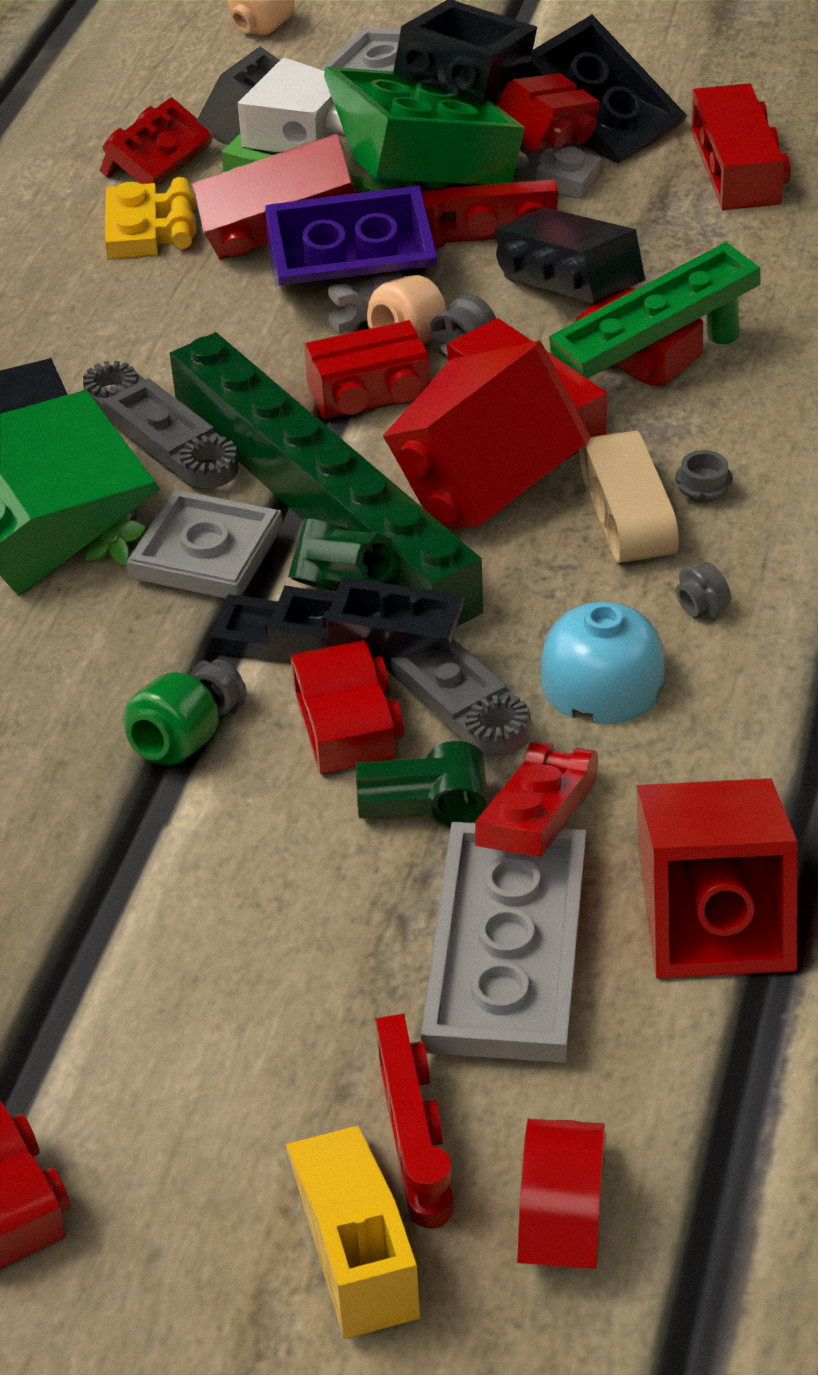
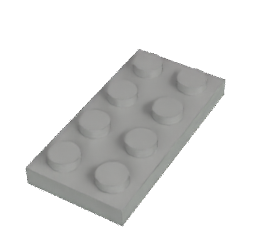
(505, 950)

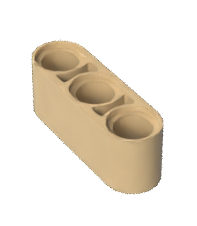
(628, 497)

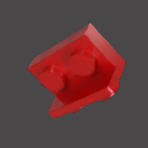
(156, 143)

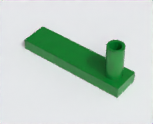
(698, 288)

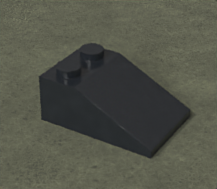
(631, 101)

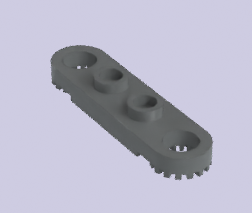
(162, 425)
(466, 697)

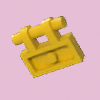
(142, 219)

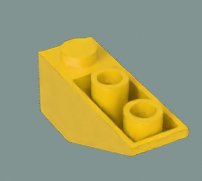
(356, 1232)

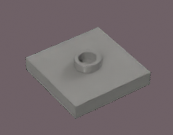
(205, 544)

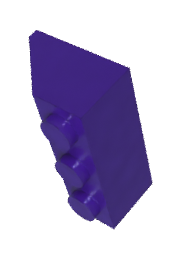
(348, 236)

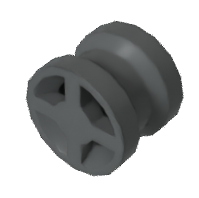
(461, 317)

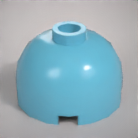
(603, 662)

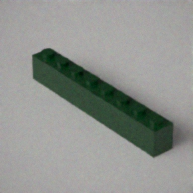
(318, 470)

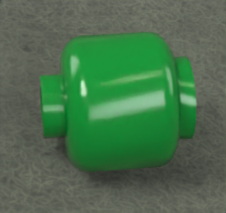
(170, 719)

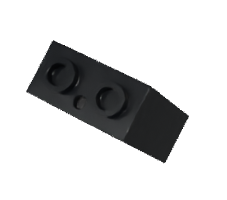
(464, 50)

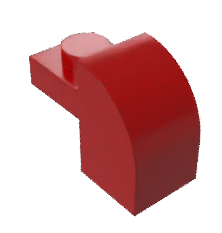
(561, 1193)

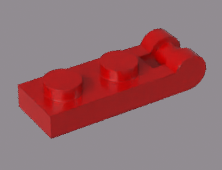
(483, 208)
(537, 800)
(414, 1124)

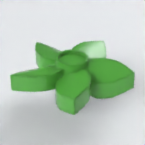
(116, 541)

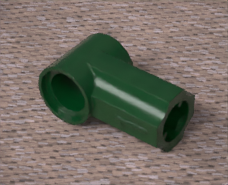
(332, 552)
(443, 785)

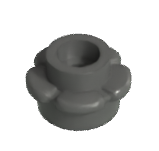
(704, 476)
(703, 591)
(223, 683)

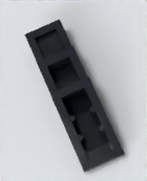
(384, 615)

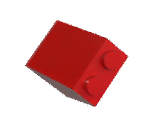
(485, 433)
(718, 877)

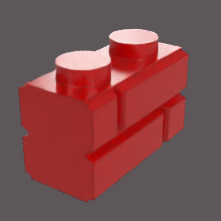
(550, 111)
(366, 369)

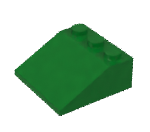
(421, 131)
(61, 484)

